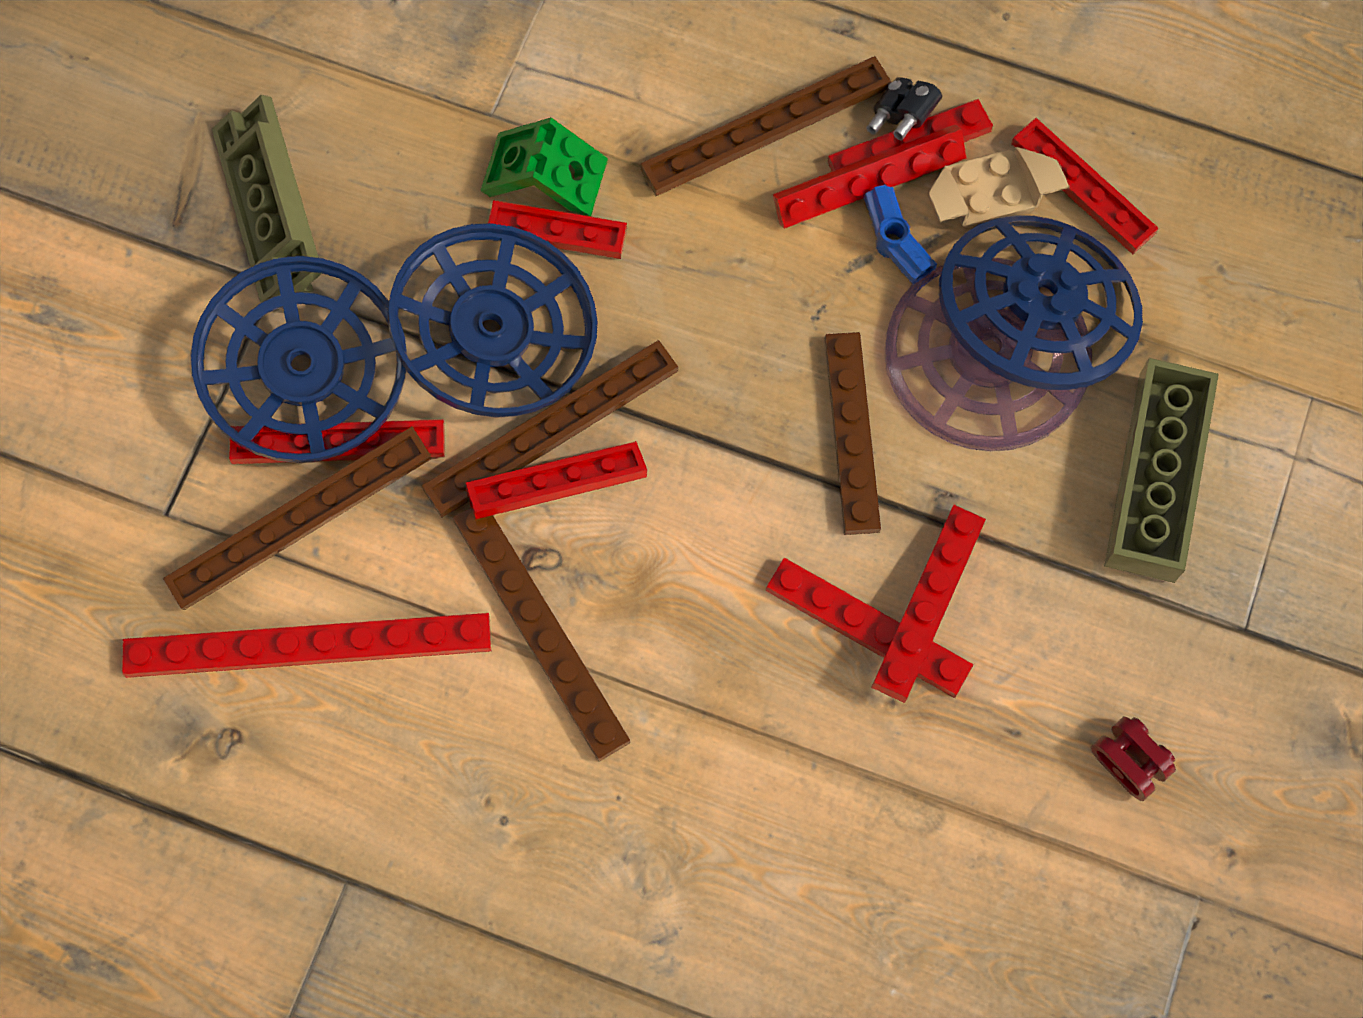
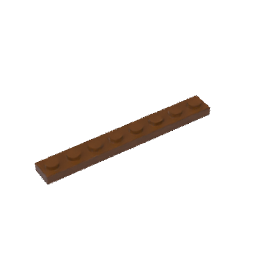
(765, 126)
(553, 425)
(297, 518)
(543, 634)

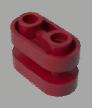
(1154, 758)

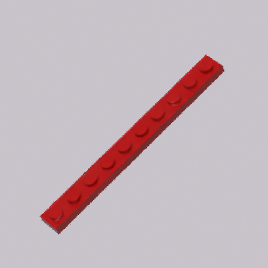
(306, 645)

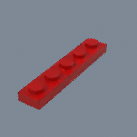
(969, 117)
(1089, 188)
(556, 480)

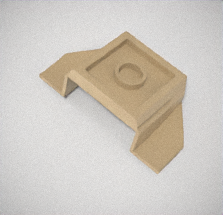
(995, 186)

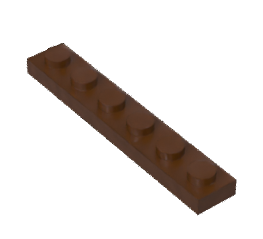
(852, 434)

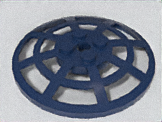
(495, 304)
(1037, 309)
(286, 343)

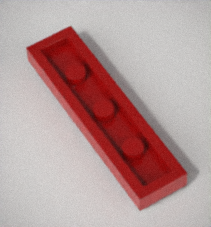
(564, 229)

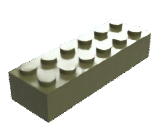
(1162, 470)

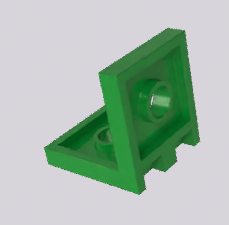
(540, 157)

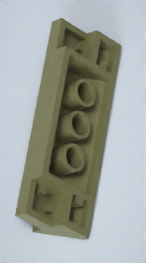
(264, 192)

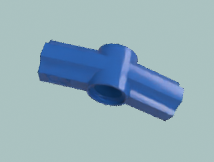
(888, 219)

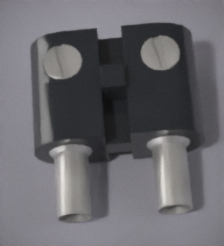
(905, 103)

